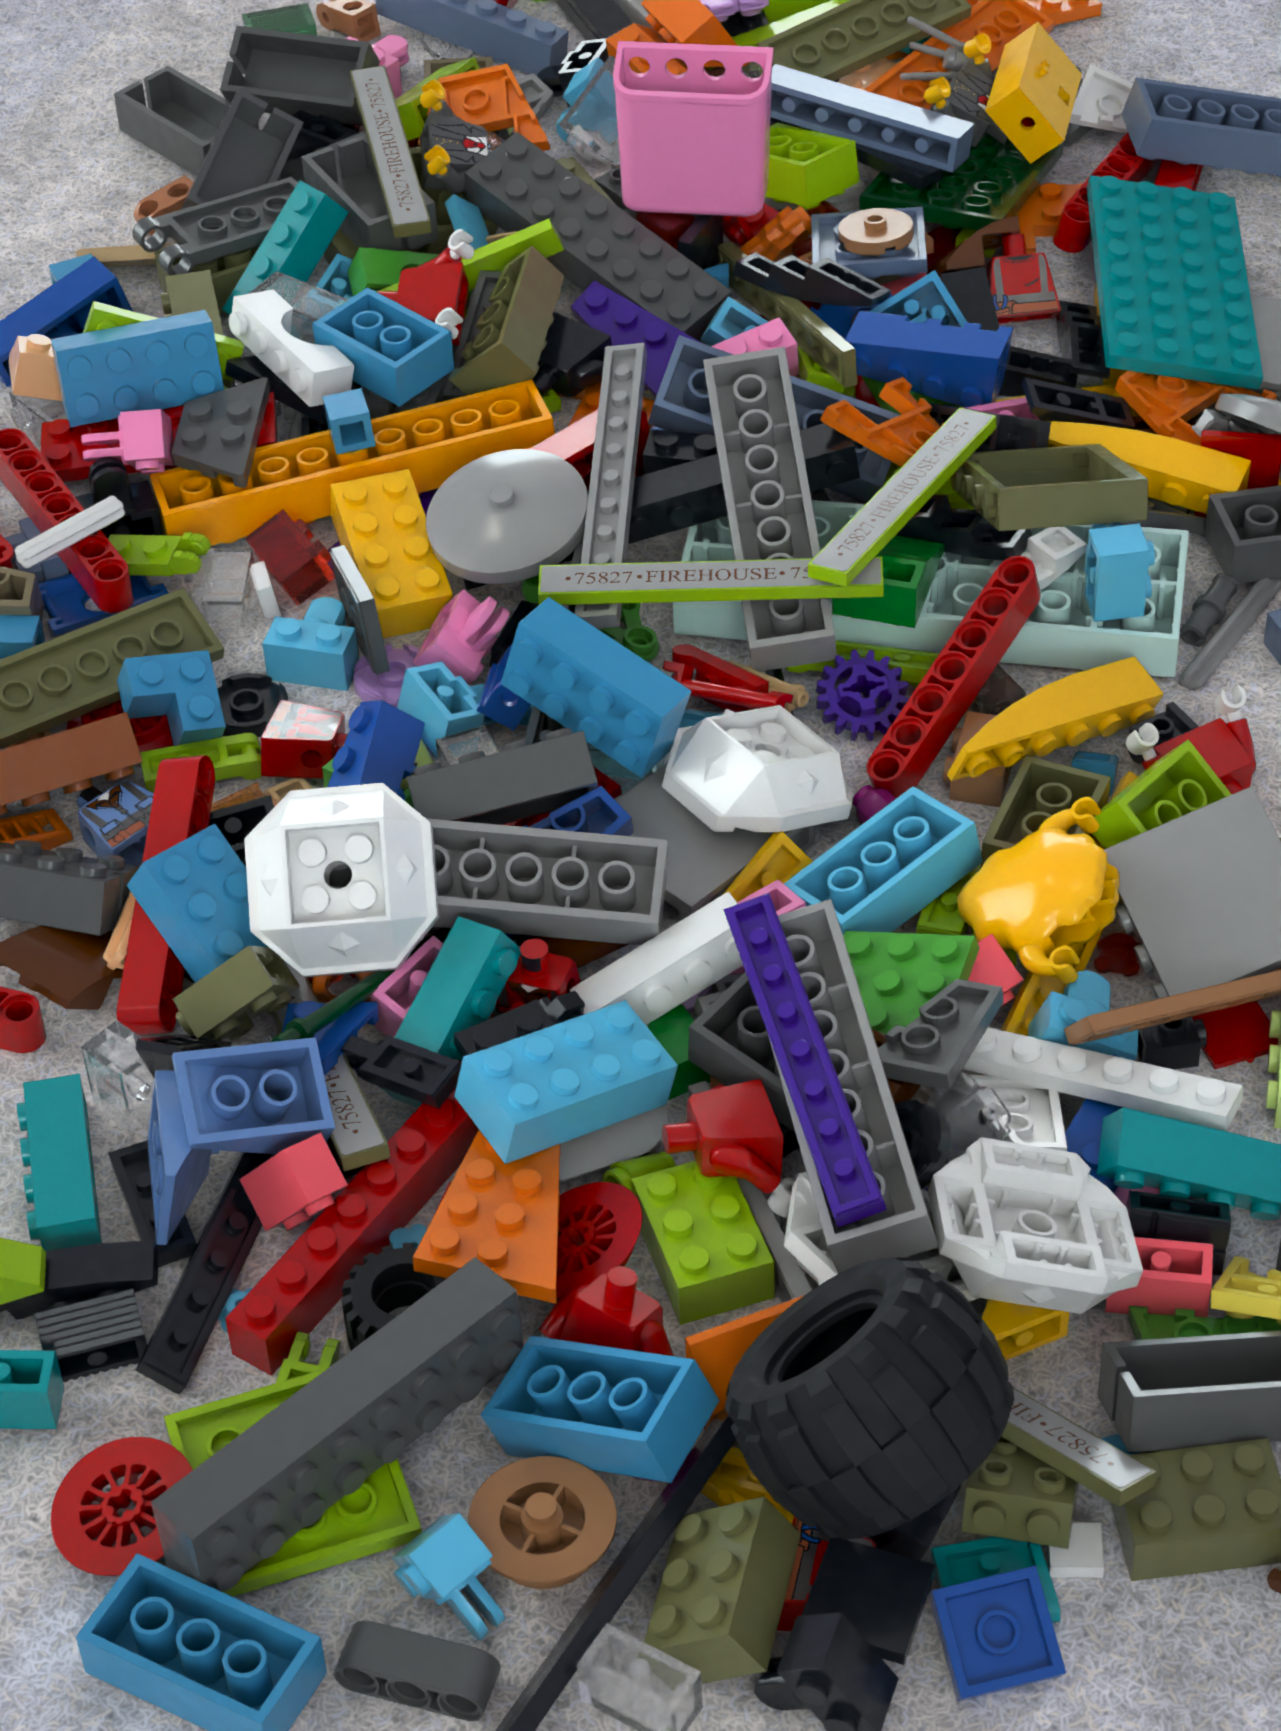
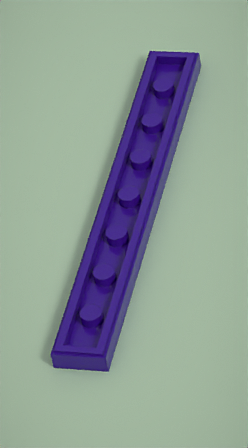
(805, 1061)

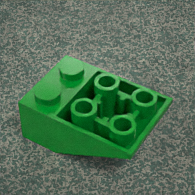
(907, 577)

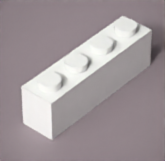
(668, 965)

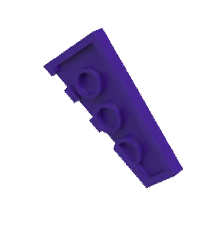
(629, 324)

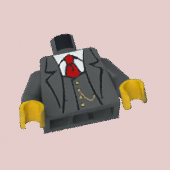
(968, 92)
(448, 143)

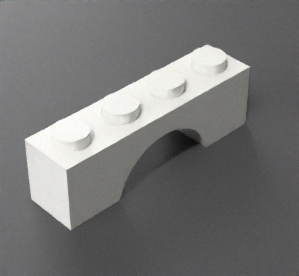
(308, 369)

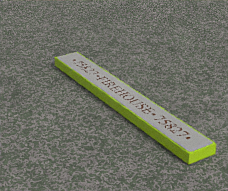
(901, 497)
(698, 582)

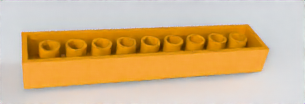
(299, 471)

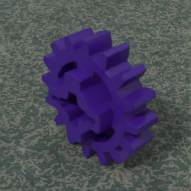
(846, 704)

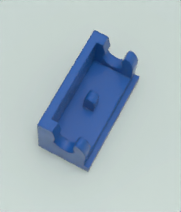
(498, 701)

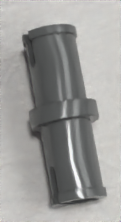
(1209, 609)

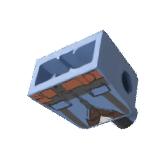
(116, 820)

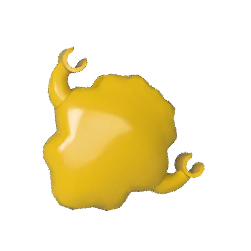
(1045, 893)

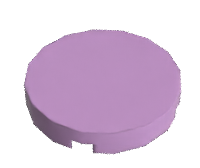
(388, 684)

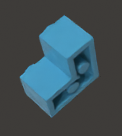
(924, 300)
(175, 687)

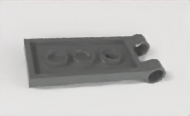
(214, 226)

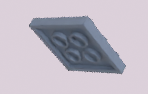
(904, 262)

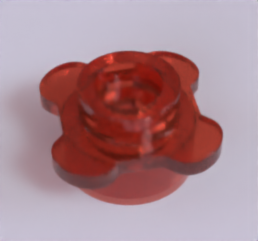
(1117, 955)

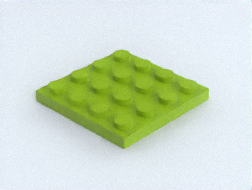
(355, 1526)

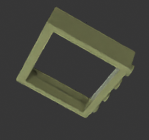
(1052, 487)

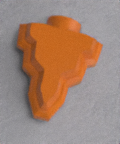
(780, 234)

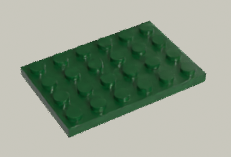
(980, 191)

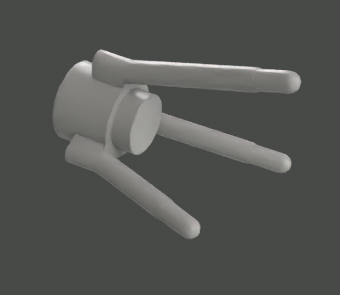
(953, 58)

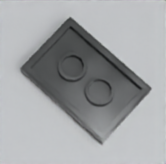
(359, 609)

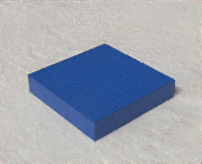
(997, 1633)

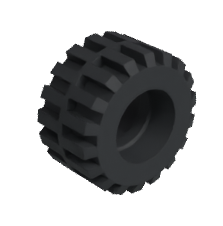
(380, 1287)

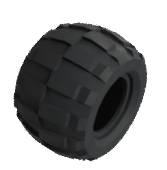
(870, 1398)

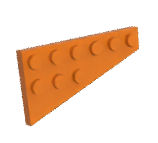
(502, 1218)

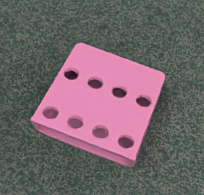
(693, 136)

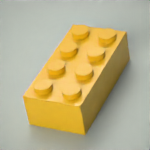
(389, 543)

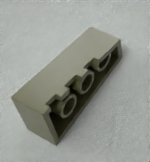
(512, 326)

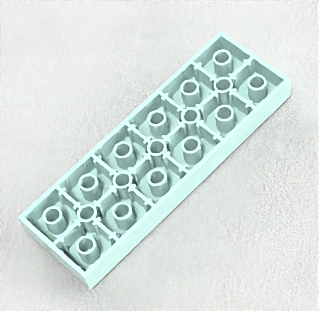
(1054, 635)

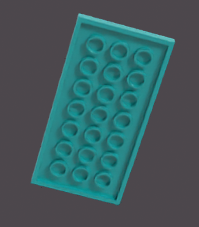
(1172, 283)

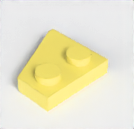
(1246, 1293)

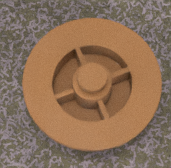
(544, 1520)

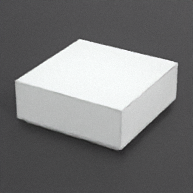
(265, 590)
(1084, 1555)

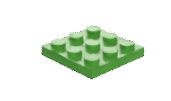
(906, 971)

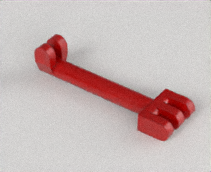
(724, 693)

